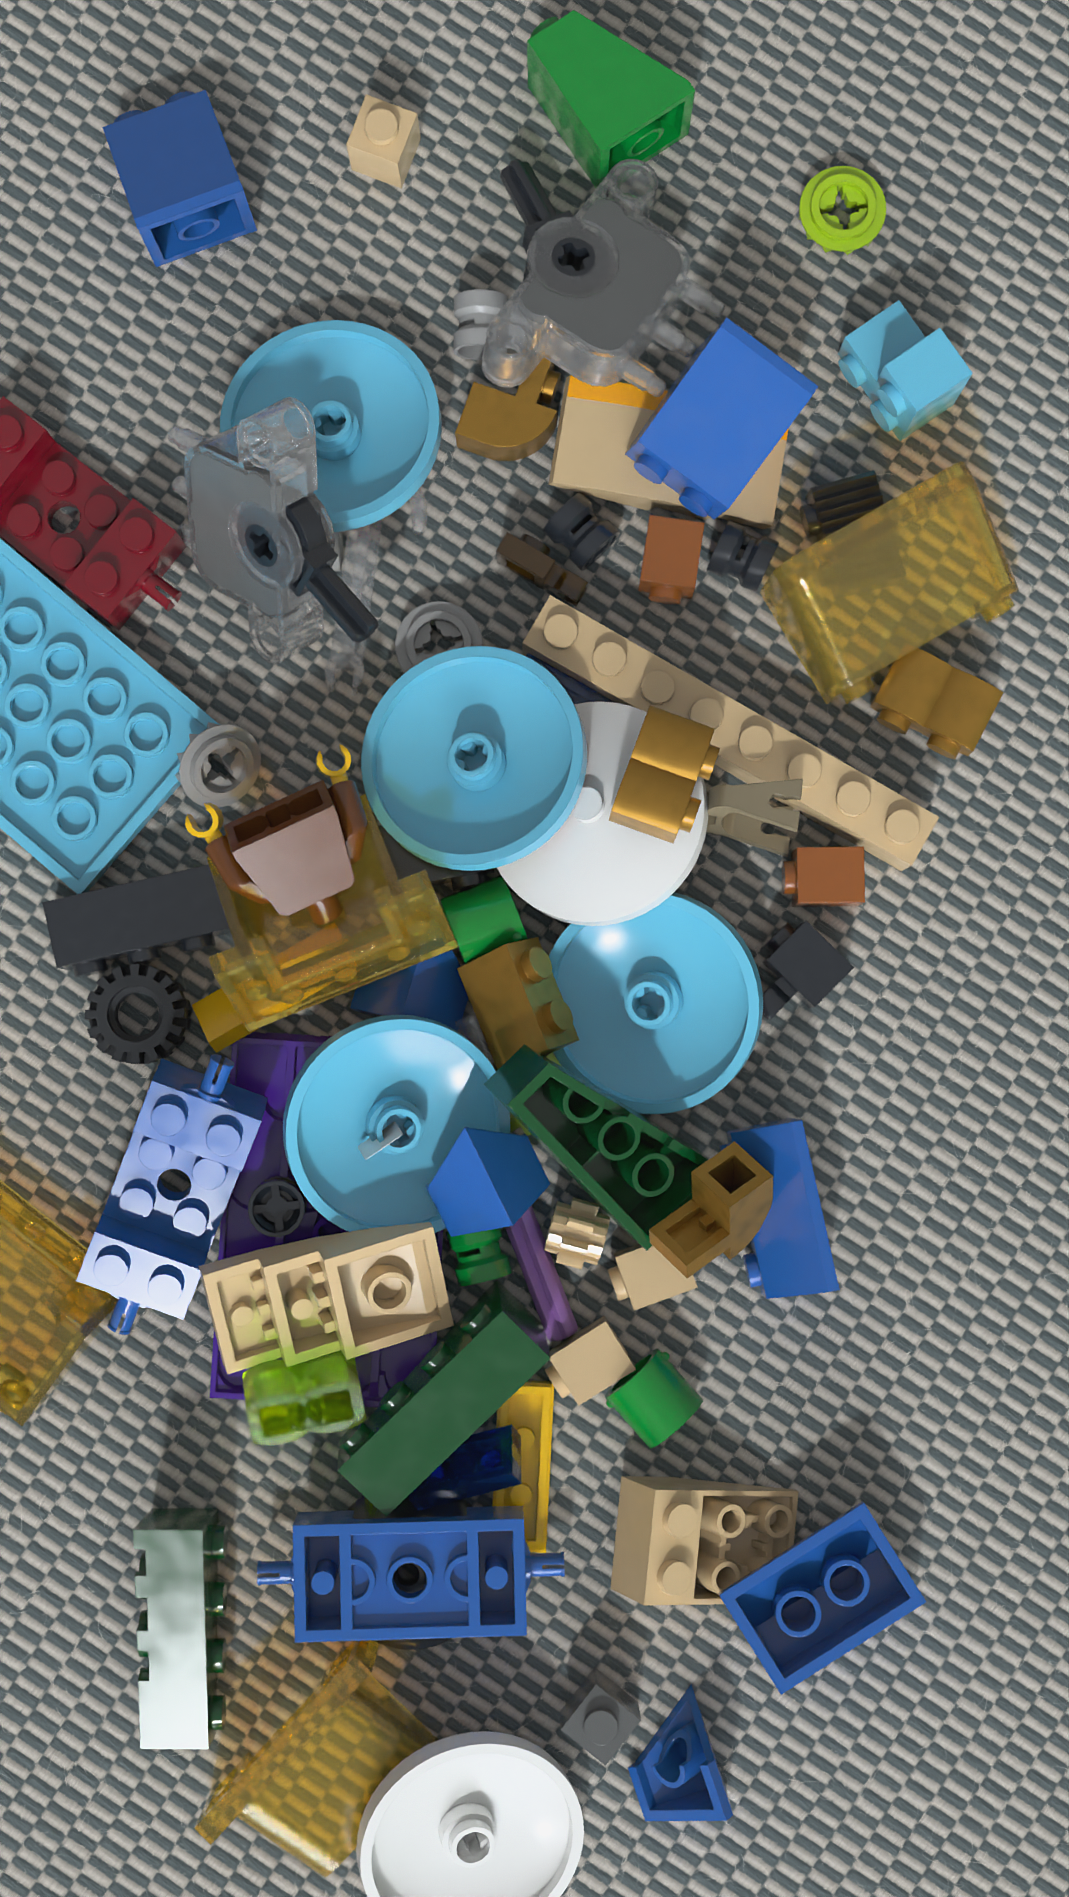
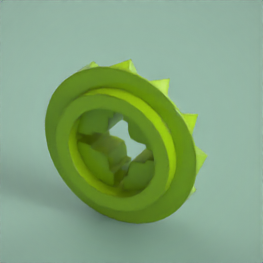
(858, 192)

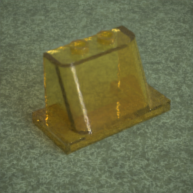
(294, 964)
(320, 1765)

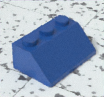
(792, 1246)
(822, 1597)

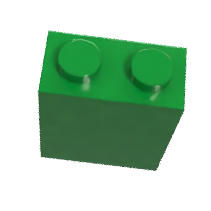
(605, 94)

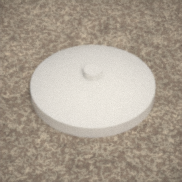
(597, 868)
(471, 1822)

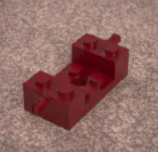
(116, 548)

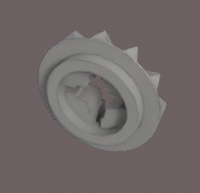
(416, 630)
(241, 761)

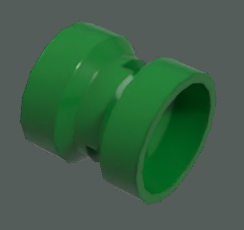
(480, 1265)

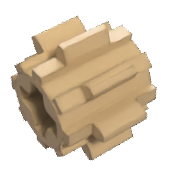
(577, 1233)

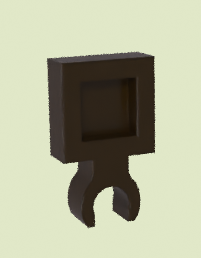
(531, 561)

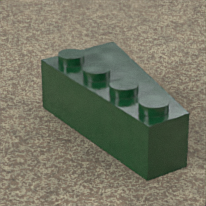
(609, 1149)

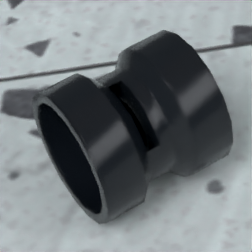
(581, 531)
(754, 561)
(273, 1213)

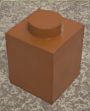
(670, 559)
(825, 876)

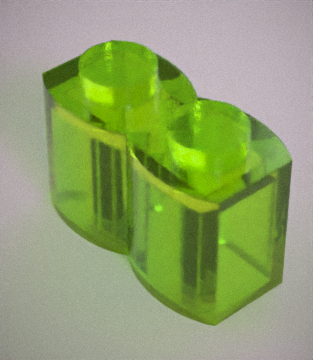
(302, 1398)

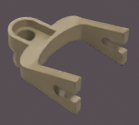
(744, 808)

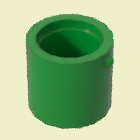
(483, 918)
(654, 1398)

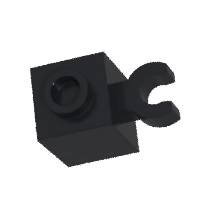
(804, 968)

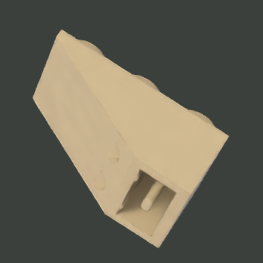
(695, 1537)

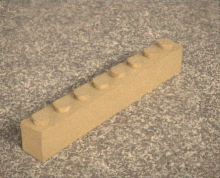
(748, 742)

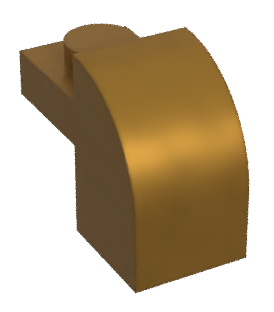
(510, 425)
(722, 1217)

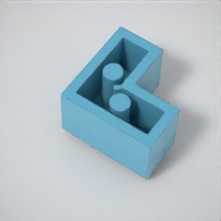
(902, 370)

